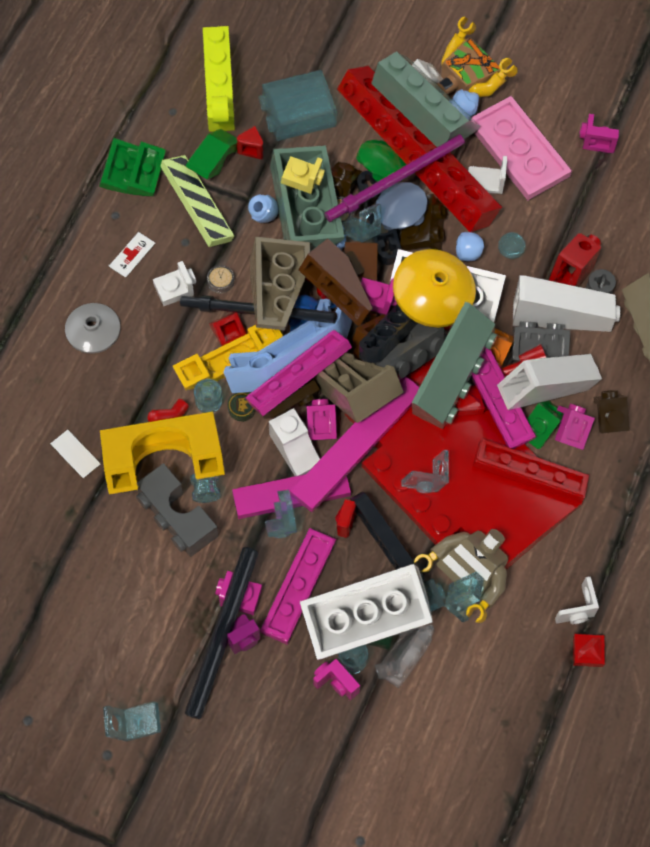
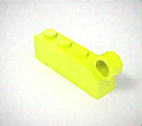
(218, 78)

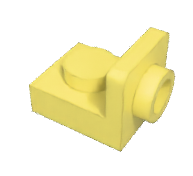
(302, 174)

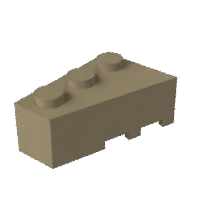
(358, 386)

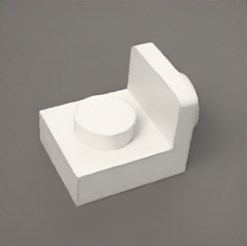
(175, 284)

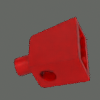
(580, 254)

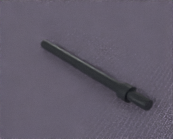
(209, 304)

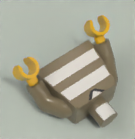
(465, 554)

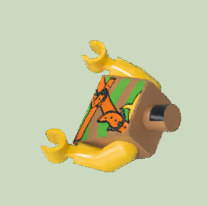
(469, 67)

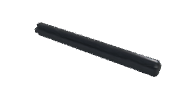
(219, 636)

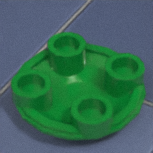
(379, 159)

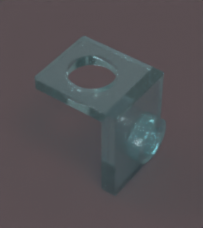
(361, 230)
(430, 482)
(132, 722)

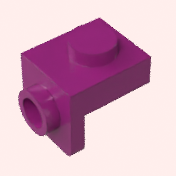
(243, 635)

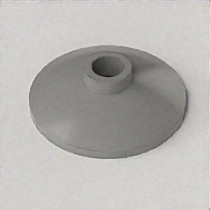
(92, 338)

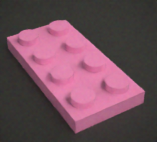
(530, 158)

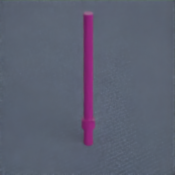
(351, 203)

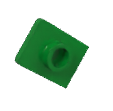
(544, 422)

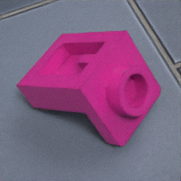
(598, 138)
(379, 295)
(321, 420)
(574, 426)
(250, 598)
(342, 680)

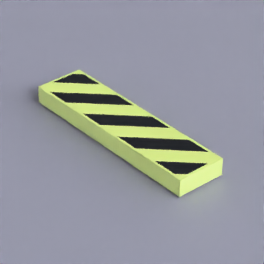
(197, 201)

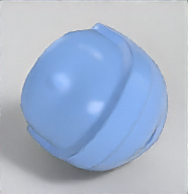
(467, 101)
(263, 208)
(469, 246)

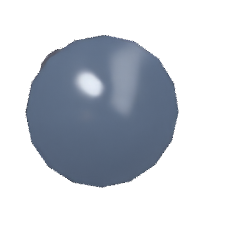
(402, 206)

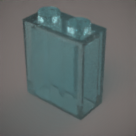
(298, 105)

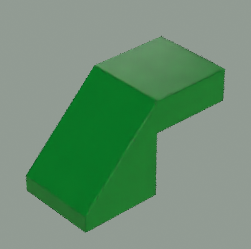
(211, 153)

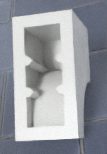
(293, 442)

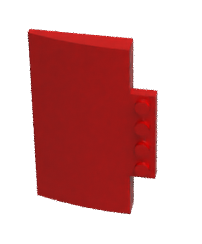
(473, 496)

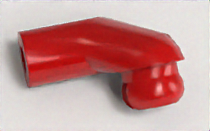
(177, 410)

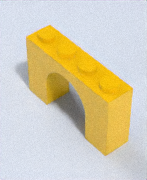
(127, 445)

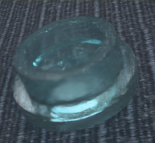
(511, 245)

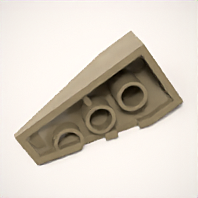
(276, 279)

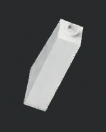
(563, 304)
(548, 379)

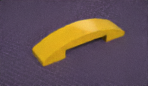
(213, 364)

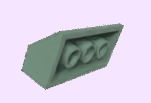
(421, 100)
(301, 212)
(453, 367)

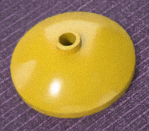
(426, 299)

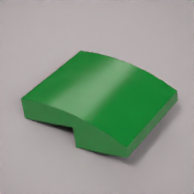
(132, 168)

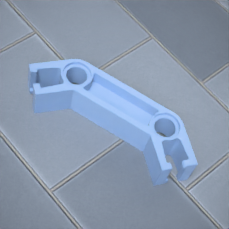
(254, 368)

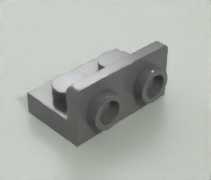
(553, 339)

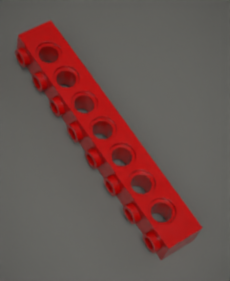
(444, 177)

